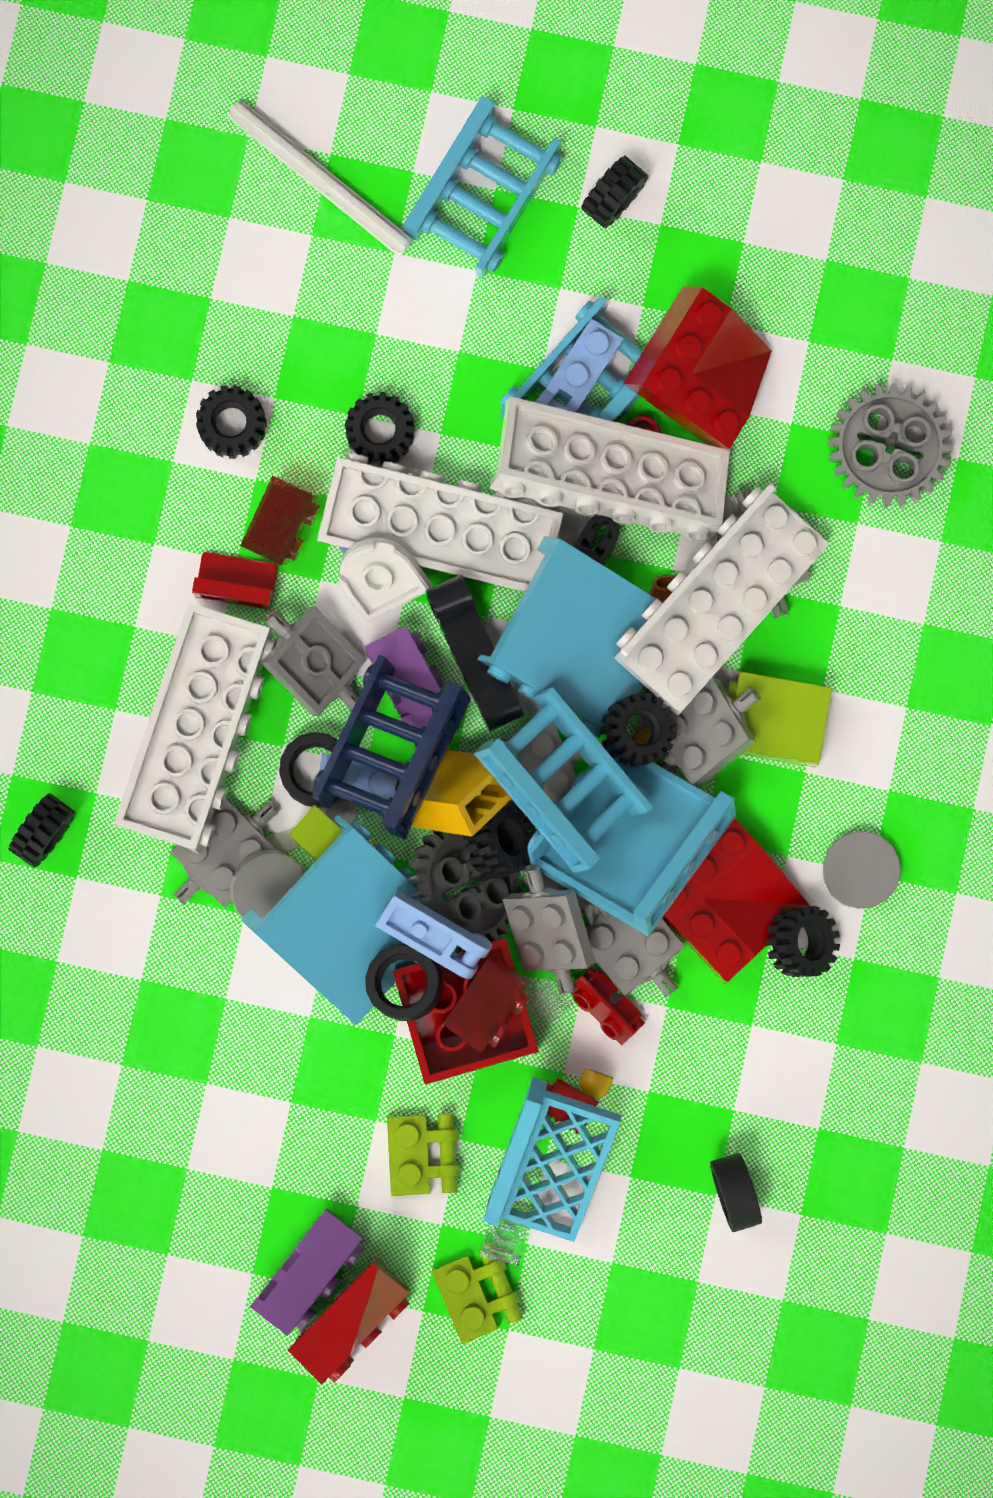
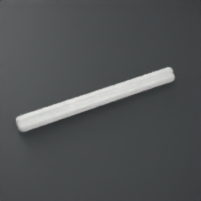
(319, 178)

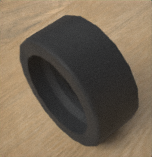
(289, 757)
(374, 984)
(736, 1192)

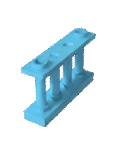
(464, 155)
(621, 395)
(527, 787)

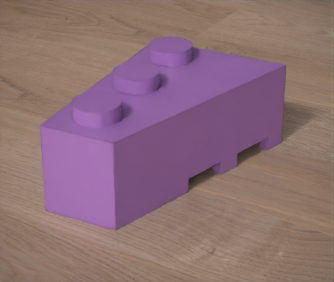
(405, 655)
(309, 1273)

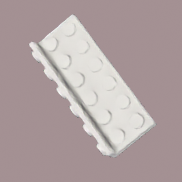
(611, 470)
(438, 522)
(720, 599)
(195, 728)

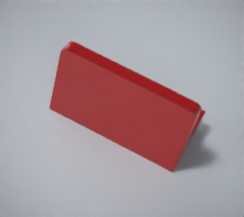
(235, 580)

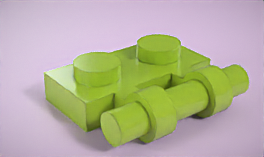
(409, 1154)
(466, 1300)

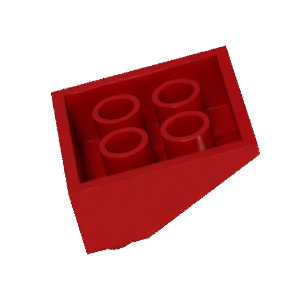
(702, 367)
(731, 903)
(440, 1050)
(349, 1322)

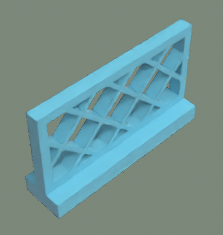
(523, 1144)

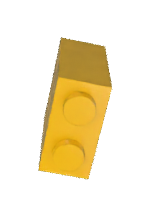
(460, 796)

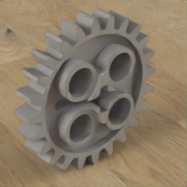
(900, 413)

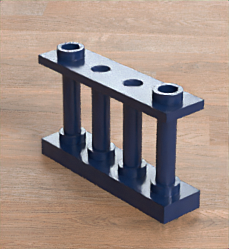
(413, 776)

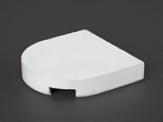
(380, 577)

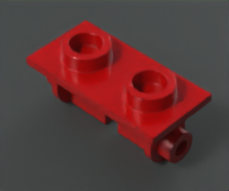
(616, 1020)

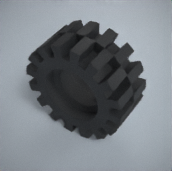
(614, 191)
(218, 402)
(388, 407)
(657, 720)
(41, 830)
(514, 839)
(820, 941)

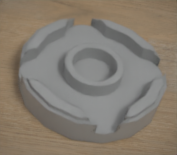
(861, 870)
(263, 881)

